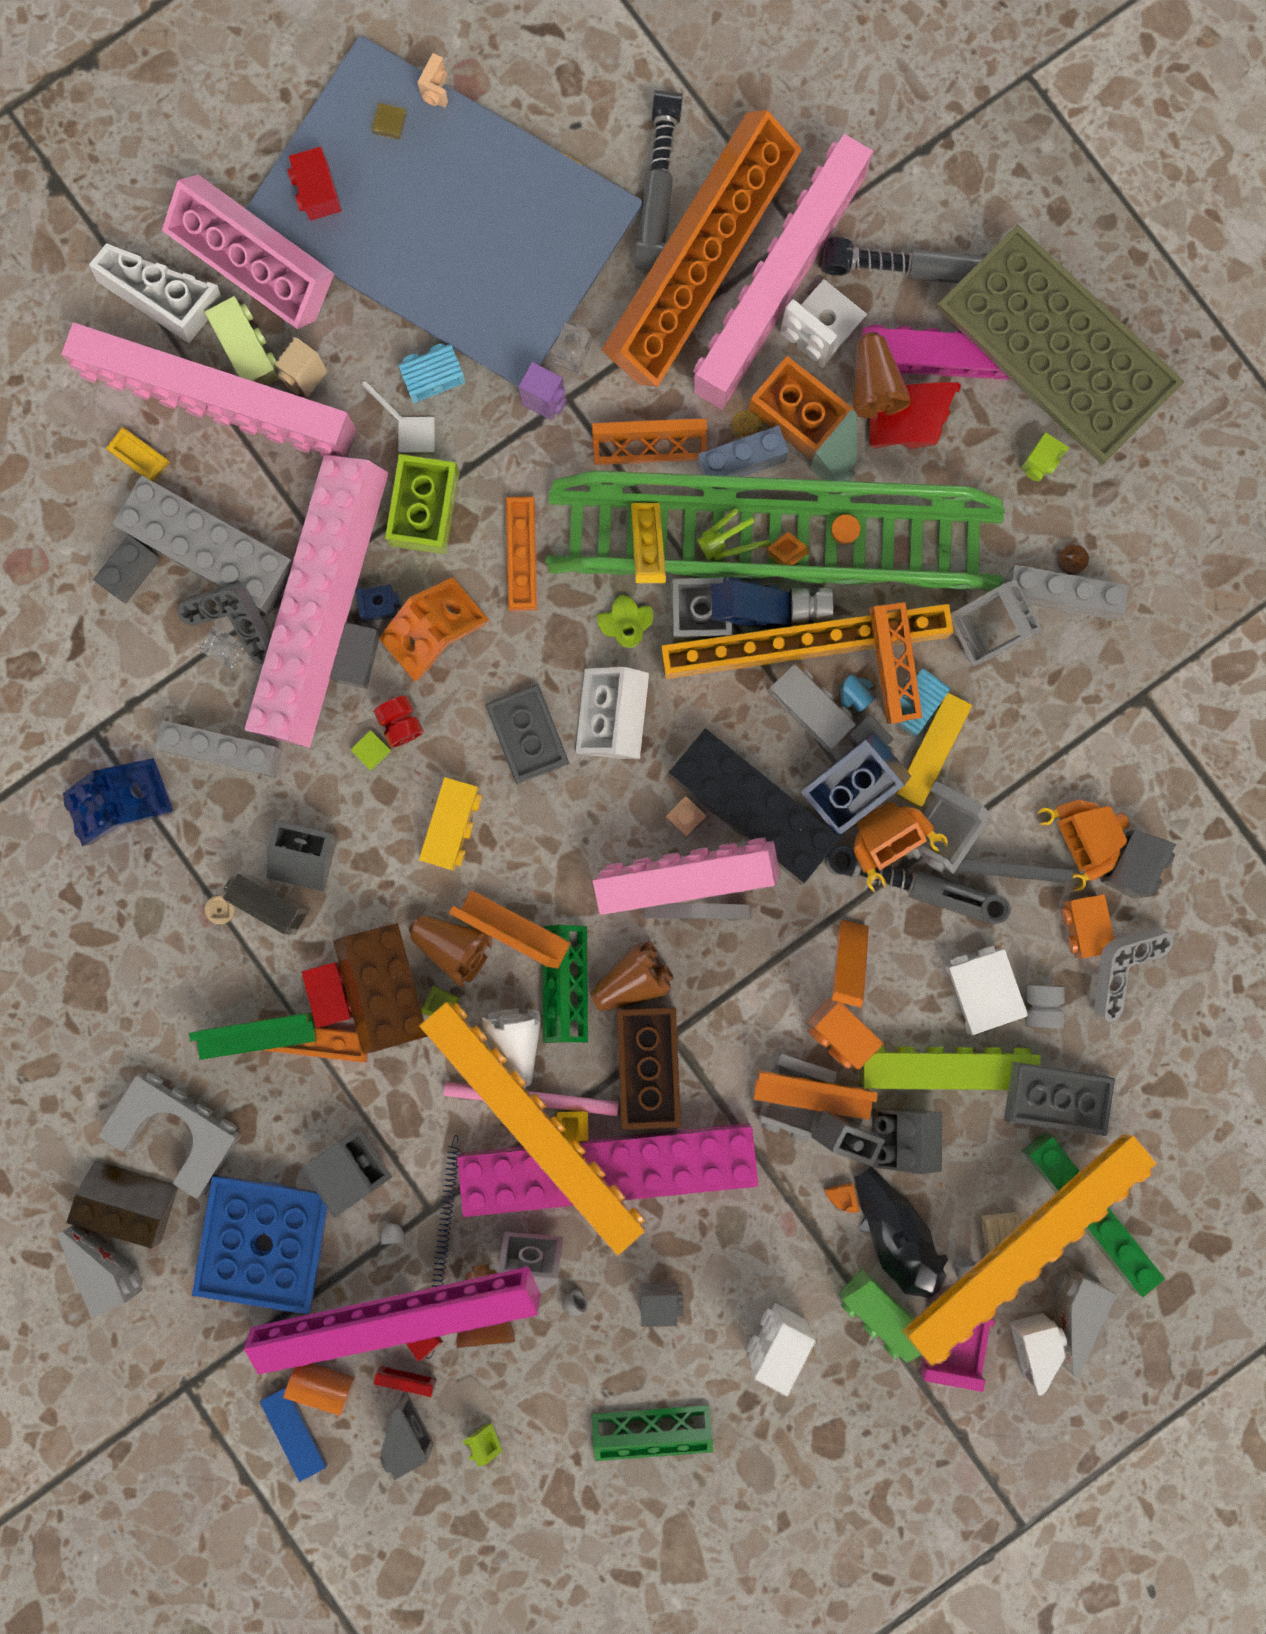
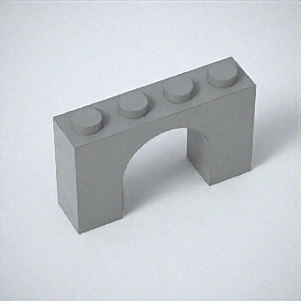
(211, 1137)

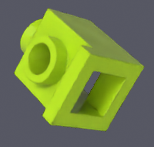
(1044, 457)

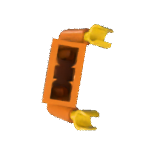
(888, 835)
(1091, 835)

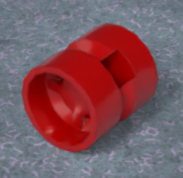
(399, 723)

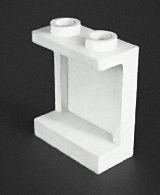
(986, 990)

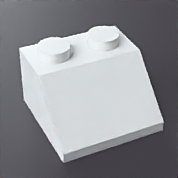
(1039, 1350)

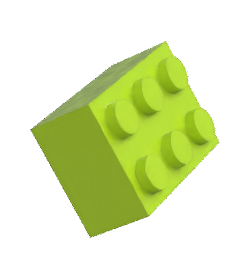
(422, 504)

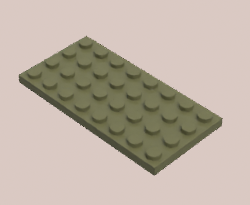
(1059, 344)

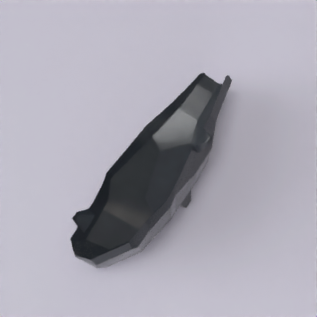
(899, 1237)

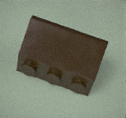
(123, 1205)

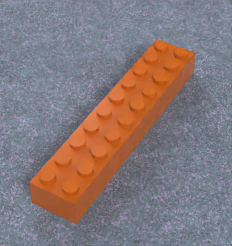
(702, 248)

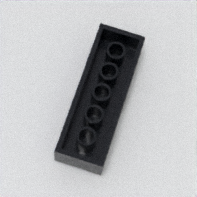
(753, 805)

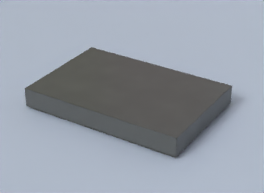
(527, 734)

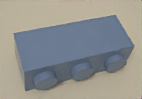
(745, 455)

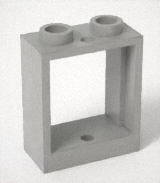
(1018, 610)

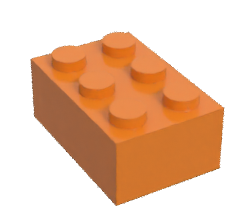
(800, 407)
(846, 1035)

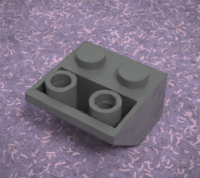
(300, 855)
(1140, 865)
(910, 1141)
(346, 1172)

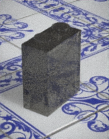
(265, 903)

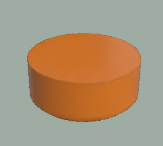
(845, 529)

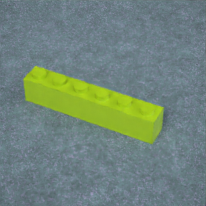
(943, 1069)

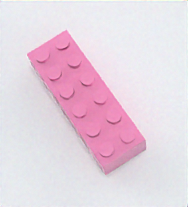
(247, 251)
(686, 877)

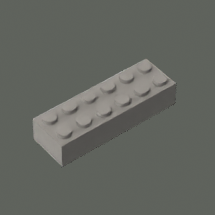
(203, 543)

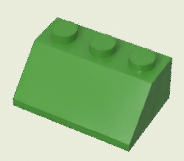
(880, 1313)

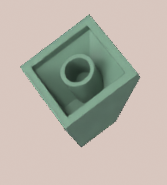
(838, 453)

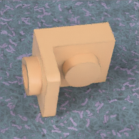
(432, 81)

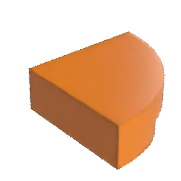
(843, 1197)

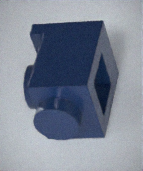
(371, 612)

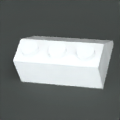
(612, 712)

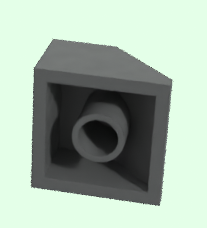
(406, 1440)

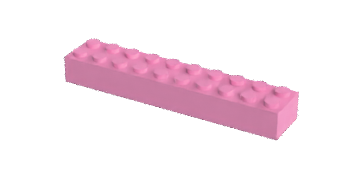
(782, 271)
(208, 392)
(317, 600)

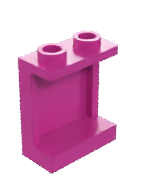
(964, 1364)

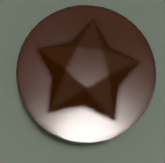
(1073, 559)

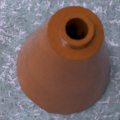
(877, 379)
(451, 947)
(489, 1334)

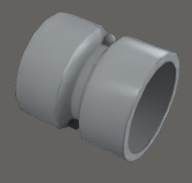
(811, 606)
(1045, 1006)

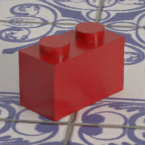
(315, 184)
(327, 994)

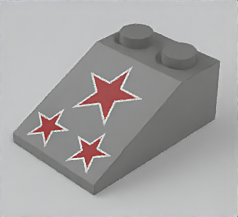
(99, 1270)
(1080, 1312)

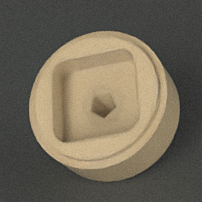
(218, 910)

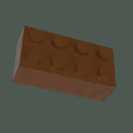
(380, 988)
(648, 1068)

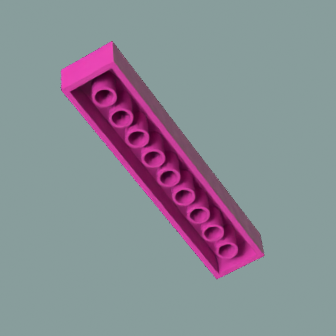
(637, 1164)

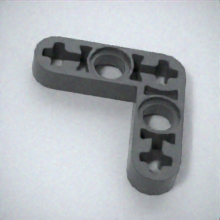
(236, 611)

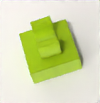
(483, 1445)

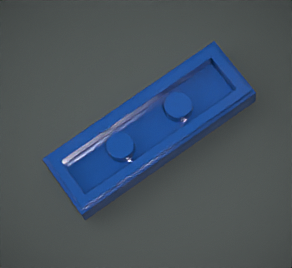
(293, 1435)

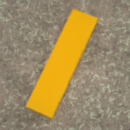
(648, 543)
(934, 749)

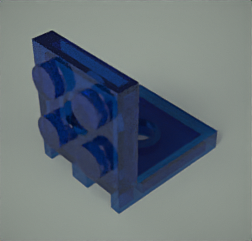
(106, 802)

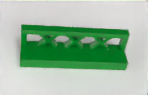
(556, 990)
(254, 1036)
(652, 1443)

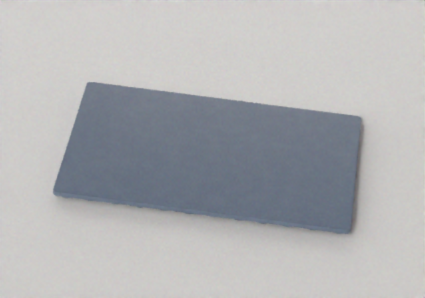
(456, 221)

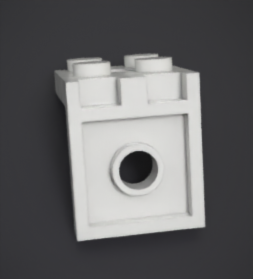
(814, 338)

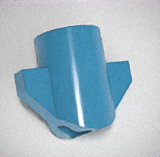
(856, 692)

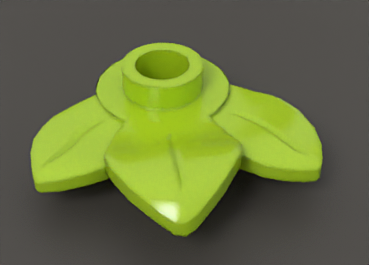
(625, 617)

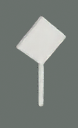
(414, 433)

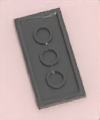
(1059, 1099)

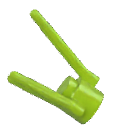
(714, 543)

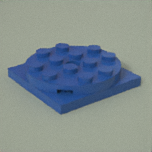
(233, 1264)

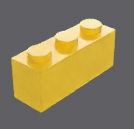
(451, 824)

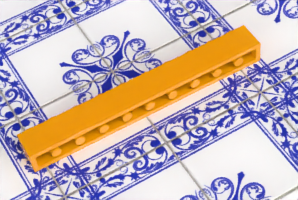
(798, 642)
(533, 1127)
(1029, 1248)

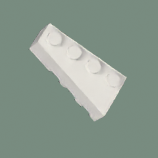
(162, 294)

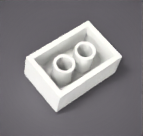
(780, 1348)

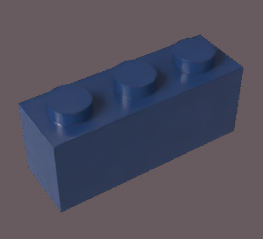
(750, 604)

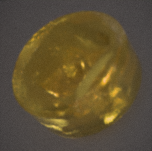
(746, 424)

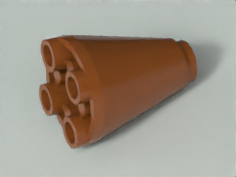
(633, 979)

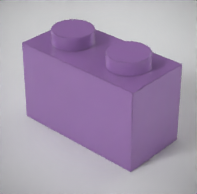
(542, 391)

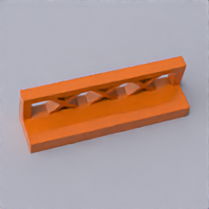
(645, 431)
(886, 664)
(512, 929)
(813, 1094)

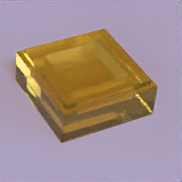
(389, 121)

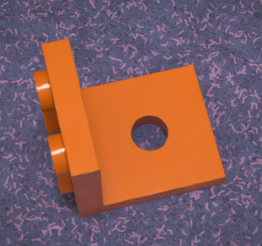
(431, 626)

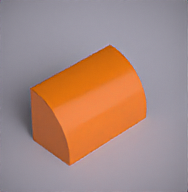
(319, 1388)

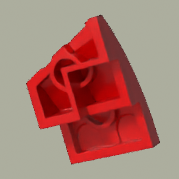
(920, 422)

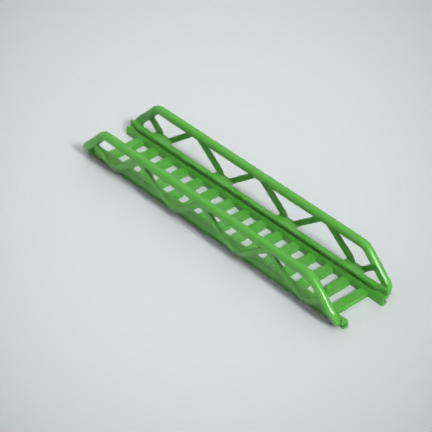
(828, 505)

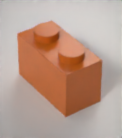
(1088, 925)

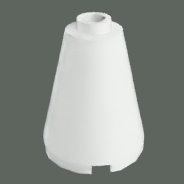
(515, 1038)

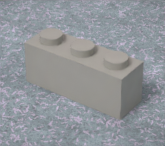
(812, 706)

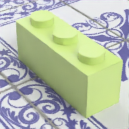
(242, 341)

